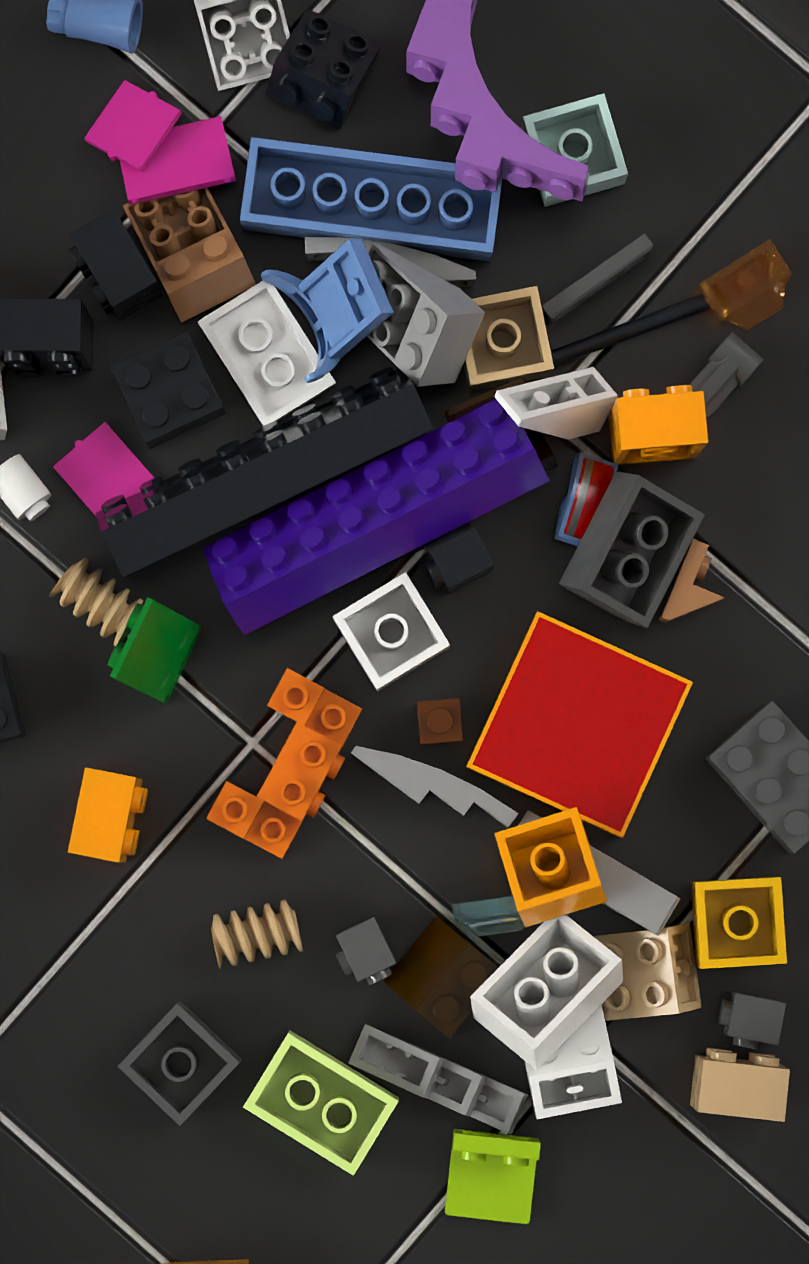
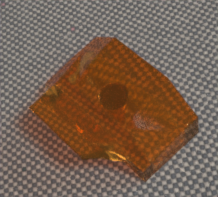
(748, 287)

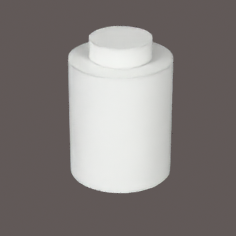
(22, 489)

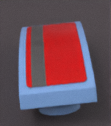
(586, 489)

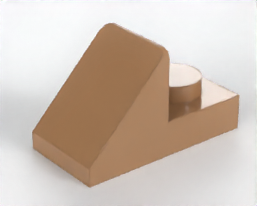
(683, 595)

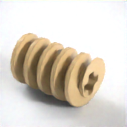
(97, 599)
(255, 933)

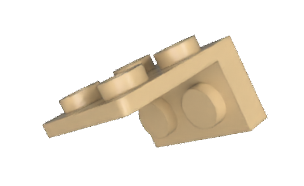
(656, 973)

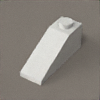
(560, 404)

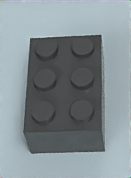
(631, 549)
(769, 772)

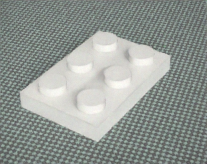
(265, 352)

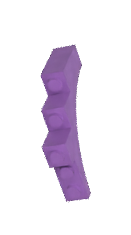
(463, 106)

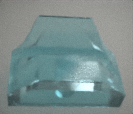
(488, 915)

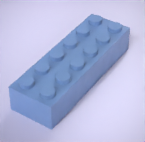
(366, 197)

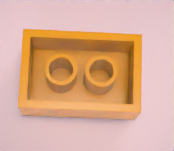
(658, 426)

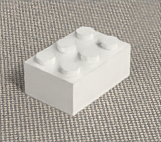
(547, 989)

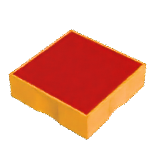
(579, 724)

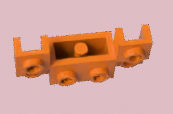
(299, 771)

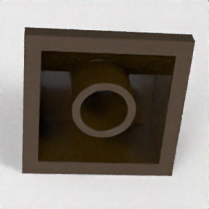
(440, 976)

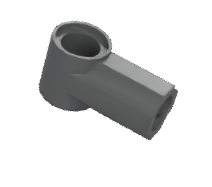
(728, 368)

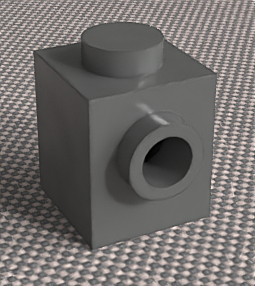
(365, 952)
(752, 1019)

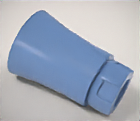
(99, 21)

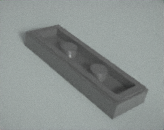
(597, 279)

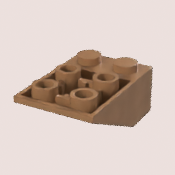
(191, 250)

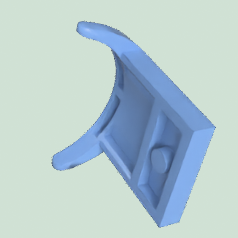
(339, 301)

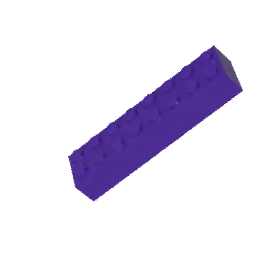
(373, 515)

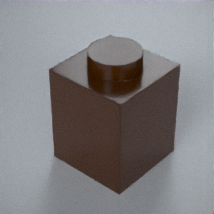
(439, 721)

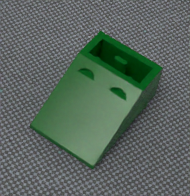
(154, 650)

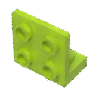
(491, 1176)

